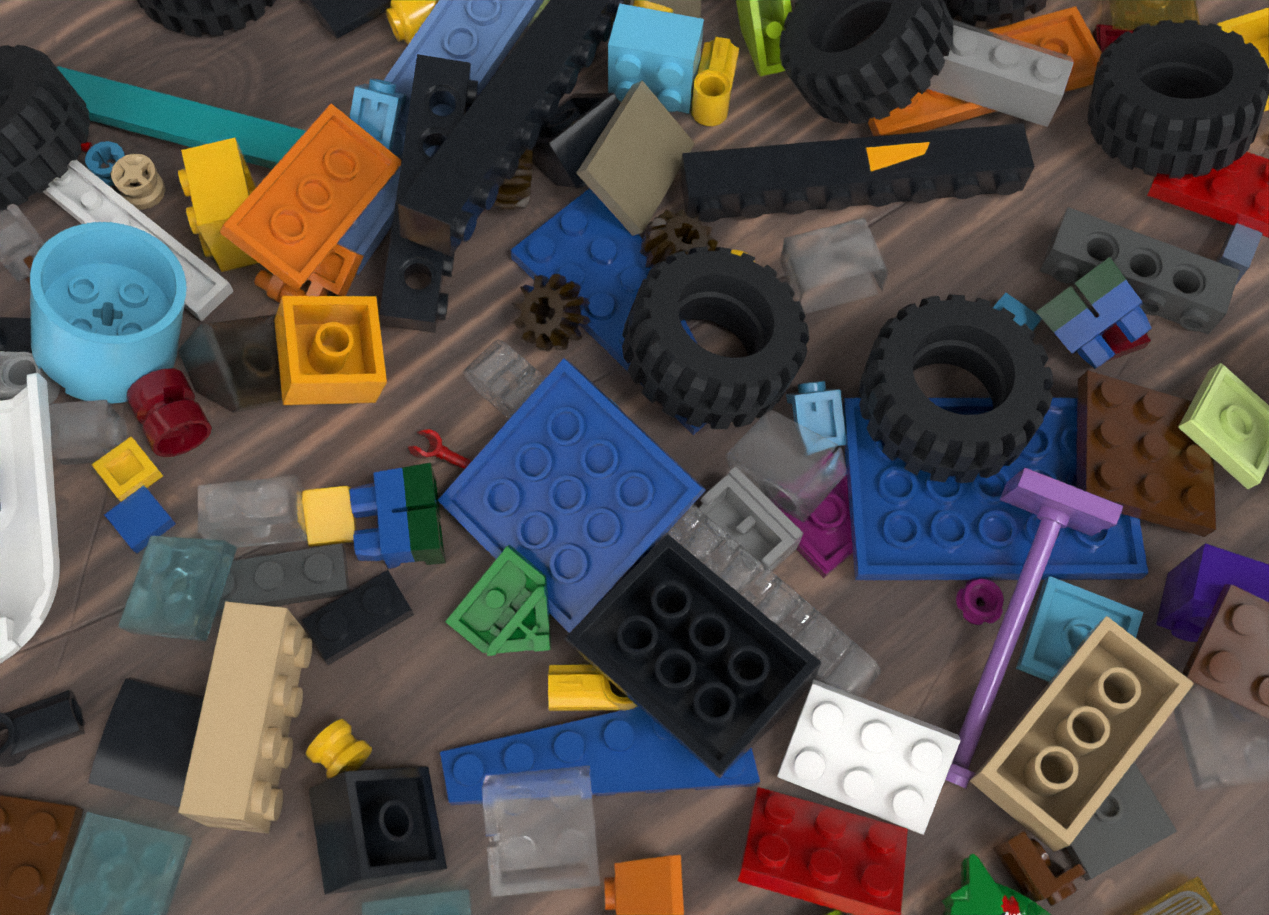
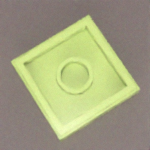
(1230, 425)

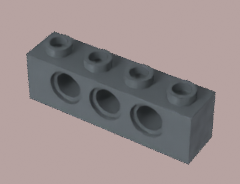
(1160, 266)

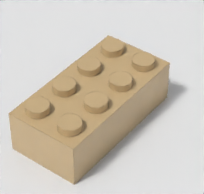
(247, 719)
(1081, 734)

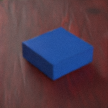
(139, 518)

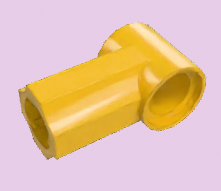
(714, 82)
(582, 690)

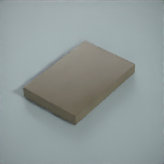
(636, 158)

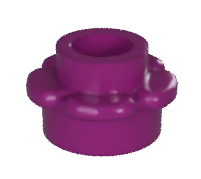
(984, 590)

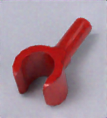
(438, 450)

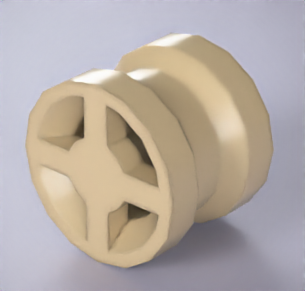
(138, 169)

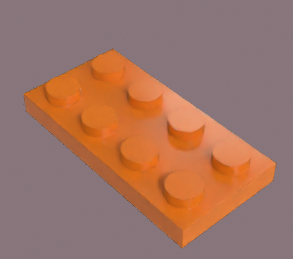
(311, 197)

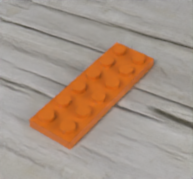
(1057, 31)

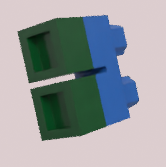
(1115, 304)
(406, 514)

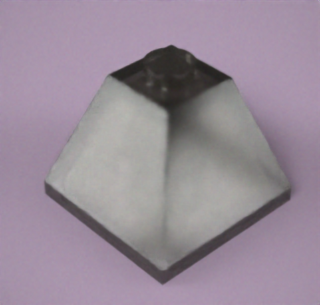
(235, 363)

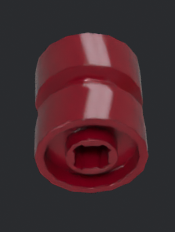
(168, 412)

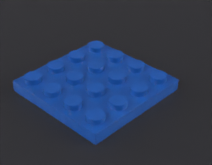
(572, 492)

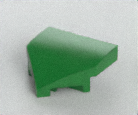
(506, 608)

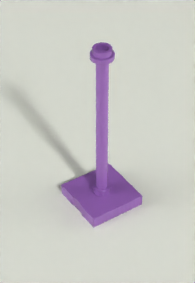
(1057, 507)

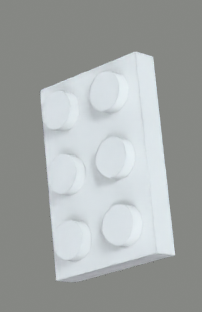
(868, 756)

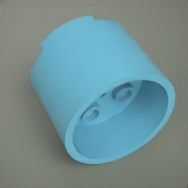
(105, 309)

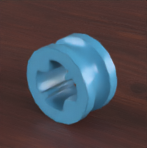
(100, 154)

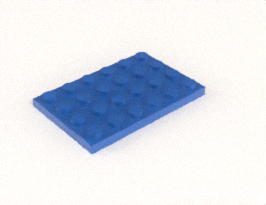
(963, 530)

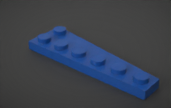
(622, 747)

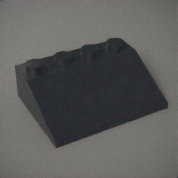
(695, 655)

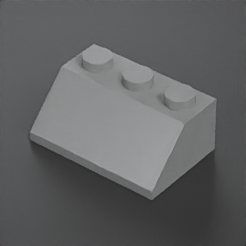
(1003, 74)

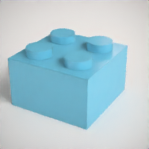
(656, 49)

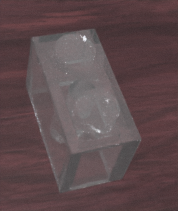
(252, 511)

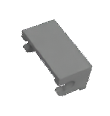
(751, 519)

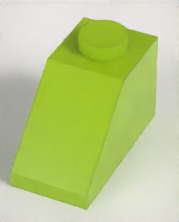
(761, 28)

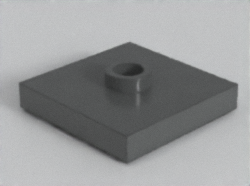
(1121, 826)

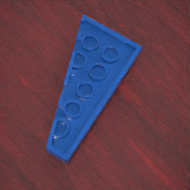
(599, 255)

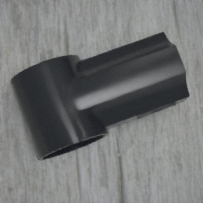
(40, 726)

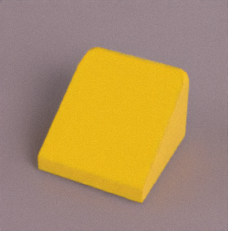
(328, 516)

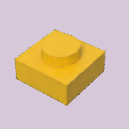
(127, 469)

